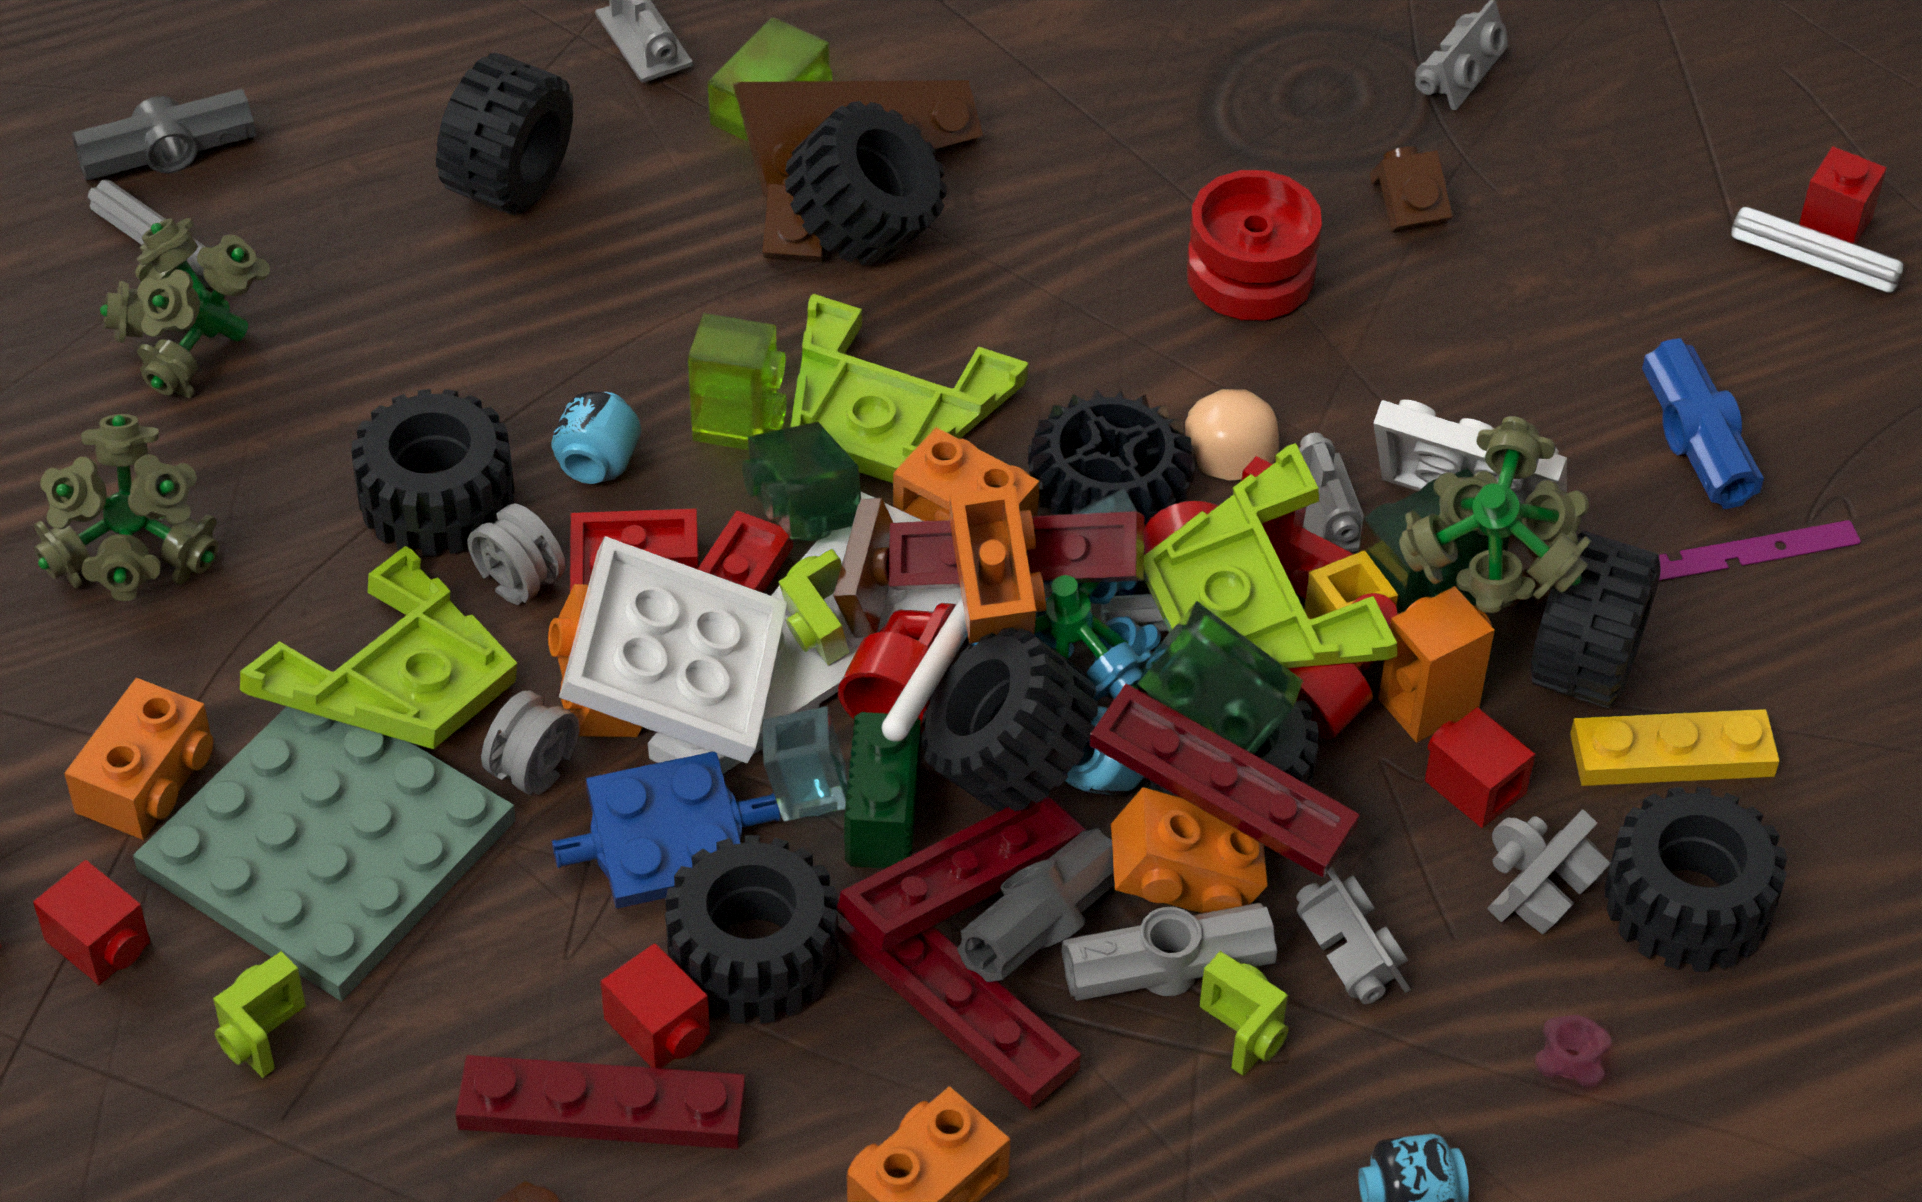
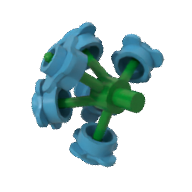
(1118, 645)

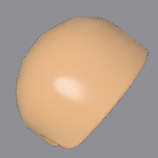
(1230, 431)

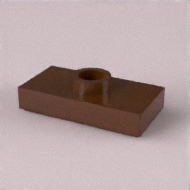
(865, 569)

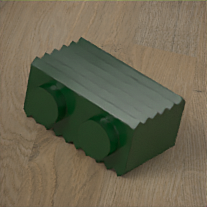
(880, 794)

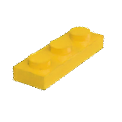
(1674, 747)

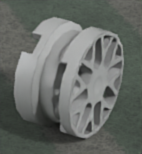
(516, 553)
(529, 742)

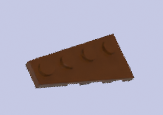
(786, 112)

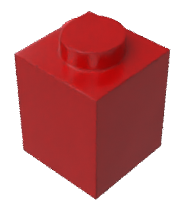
(1843, 195)
(1478, 766)
(92, 922)
(656, 1007)

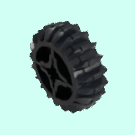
(1114, 449)

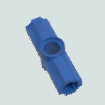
(1702, 423)

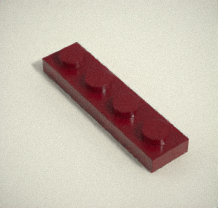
(1075, 545)
(1224, 780)
(954, 872)
(972, 1013)
(601, 1102)

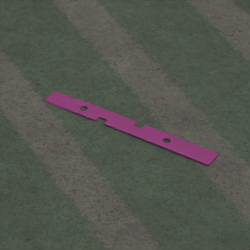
(1760, 549)

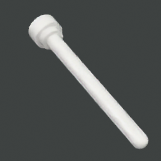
(926, 676)

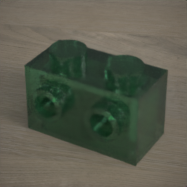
(803, 480)
(1220, 680)

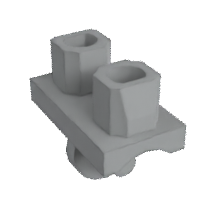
(1567, 854)

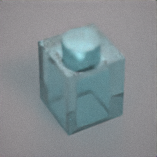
(804, 763)

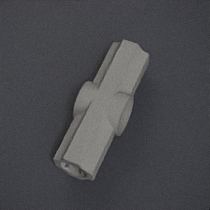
(1134, 959)

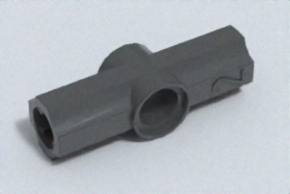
(164, 134)
(1039, 906)

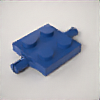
(655, 821)

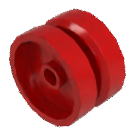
(1253, 244)

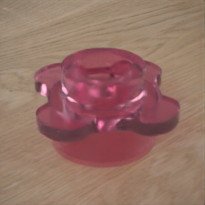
(1576, 1034)

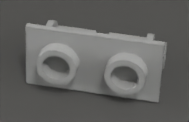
(643, 38)
(1465, 55)
(1338, 512)
(1367, 957)

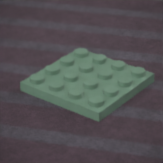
(325, 844)

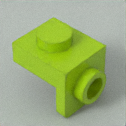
(811, 618)
(1247, 1004)
(254, 1007)

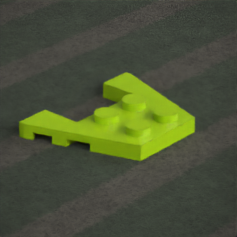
(883, 412)
(1236, 574)
(410, 681)

